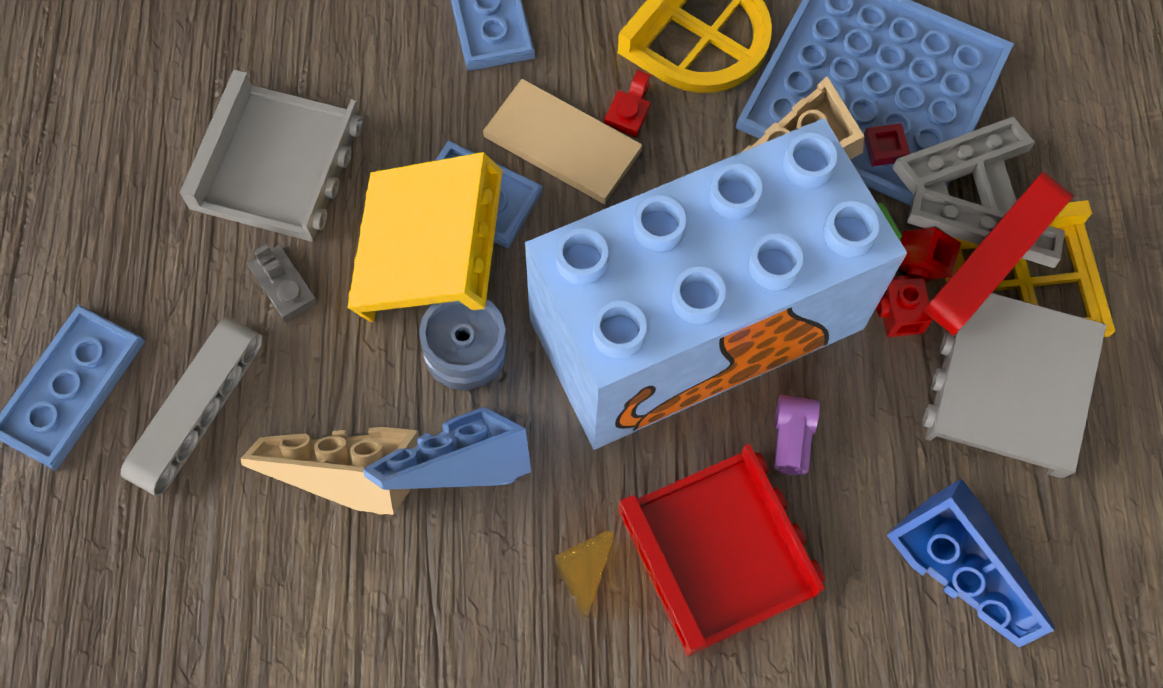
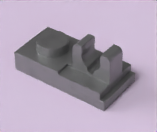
(281, 282)

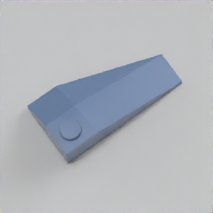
(469, 451)

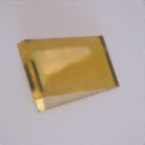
(583, 569)

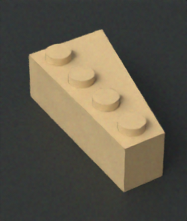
(820, 104)

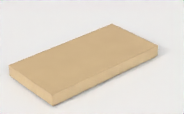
(563, 141)

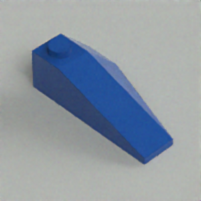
(964, 551)

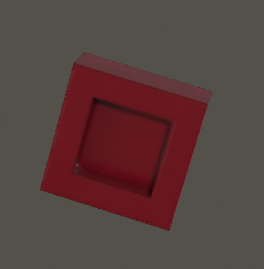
(885, 144)

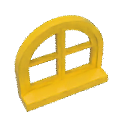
(655, 16)

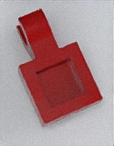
(630, 109)

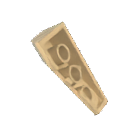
(333, 465)

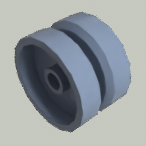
(463, 344)

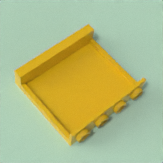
(427, 235)

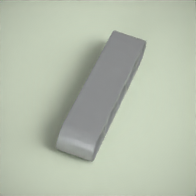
(191, 406)

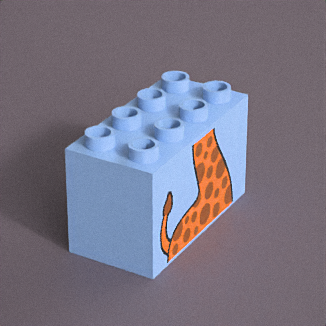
(709, 281)

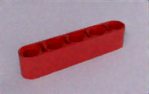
(998, 253)

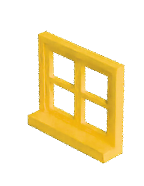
(1072, 221)

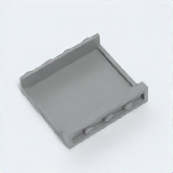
(271, 159)
(1017, 383)

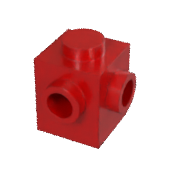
(929, 254)
(903, 307)

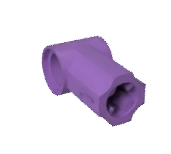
(796, 423)

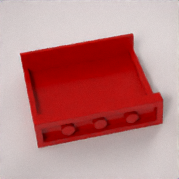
(721, 550)

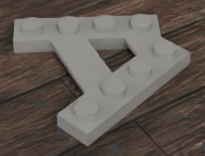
(984, 156)

